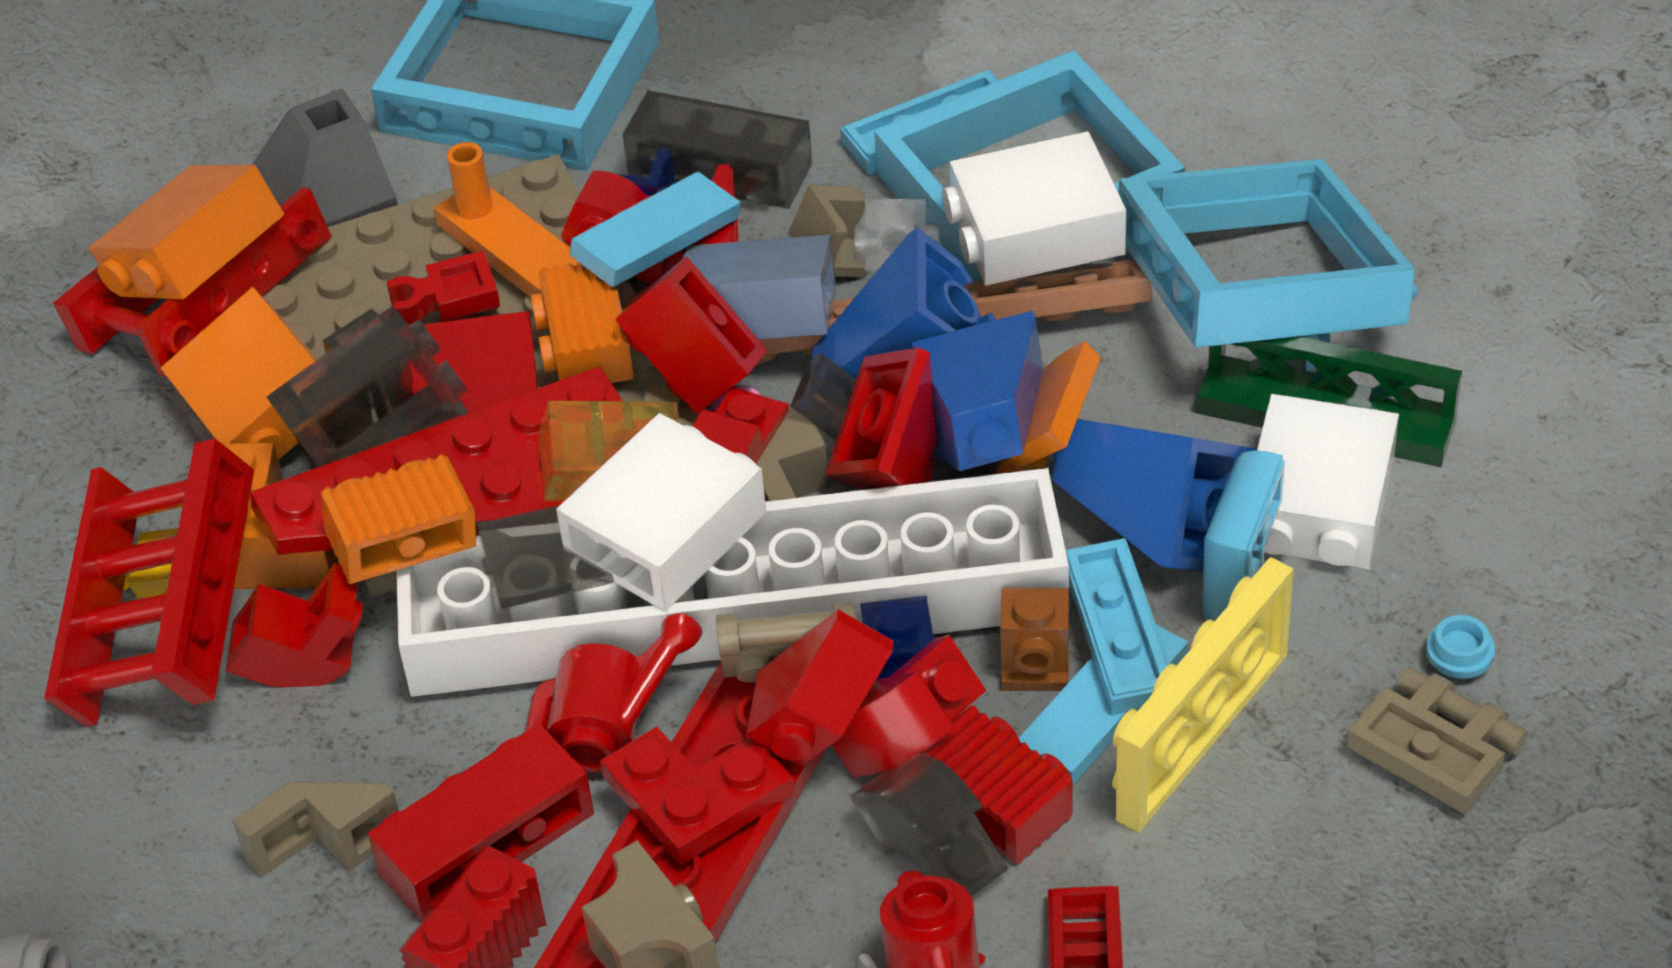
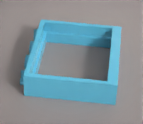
(1000, 111)
(507, 124)
(1367, 294)

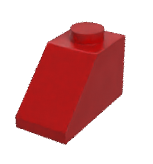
(816, 687)

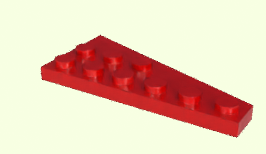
(489, 449)

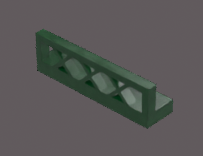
(1243, 388)

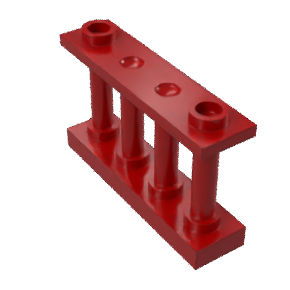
(97, 314)
(197, 594)

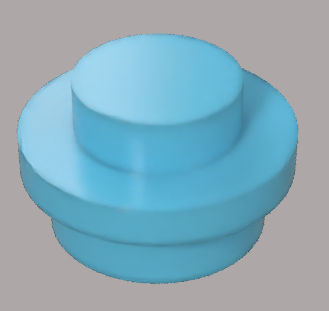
(1461, 647)

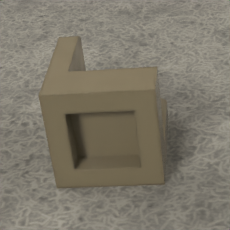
(833, 213)

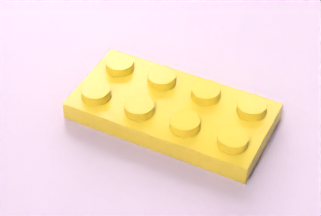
(1201, 694)

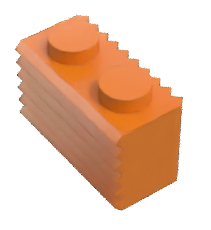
(581, 324)
(398, 518)

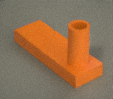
(489, 222)

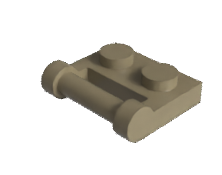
(755, 642)

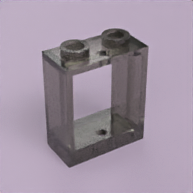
(354, 366)

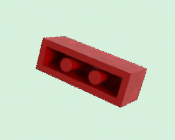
(507, 801)

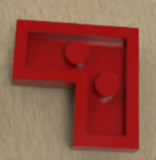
(694, 806)

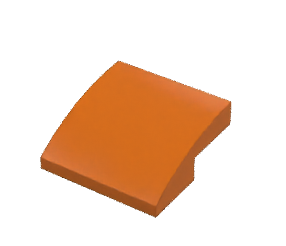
(1056, 408)

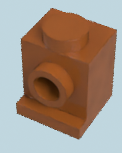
(1034, 639)

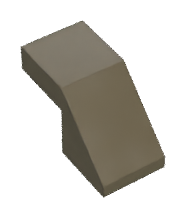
(794, 460)
(310, 811)

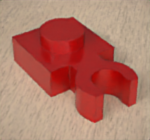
(451, 287)

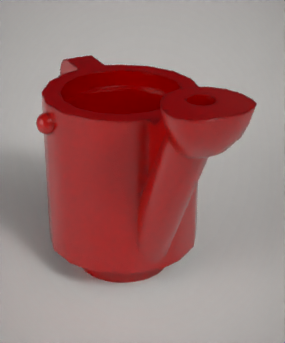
(604, 689)
(929, 924)

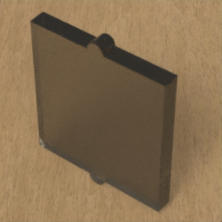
(530, 561)

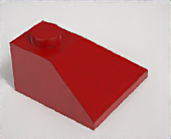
(888, 424)

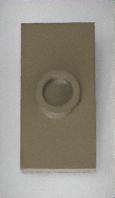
(647, 919)

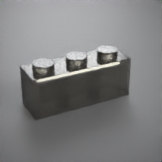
(764, 149)

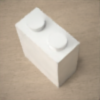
(1035, 208)
(1332, 478)
(663, 510)

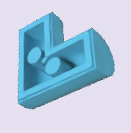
(1241, 527)

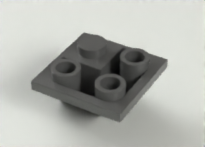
(331, 153)

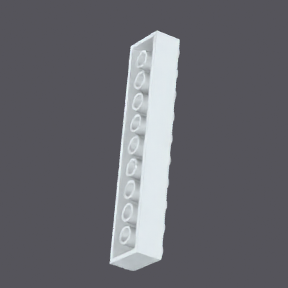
(801, 557)

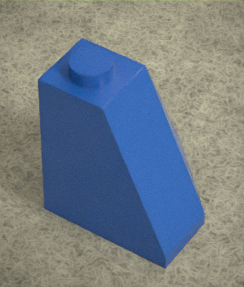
(907, 300)
(984, 389)
(1148, 486)

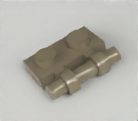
(1430, 751)

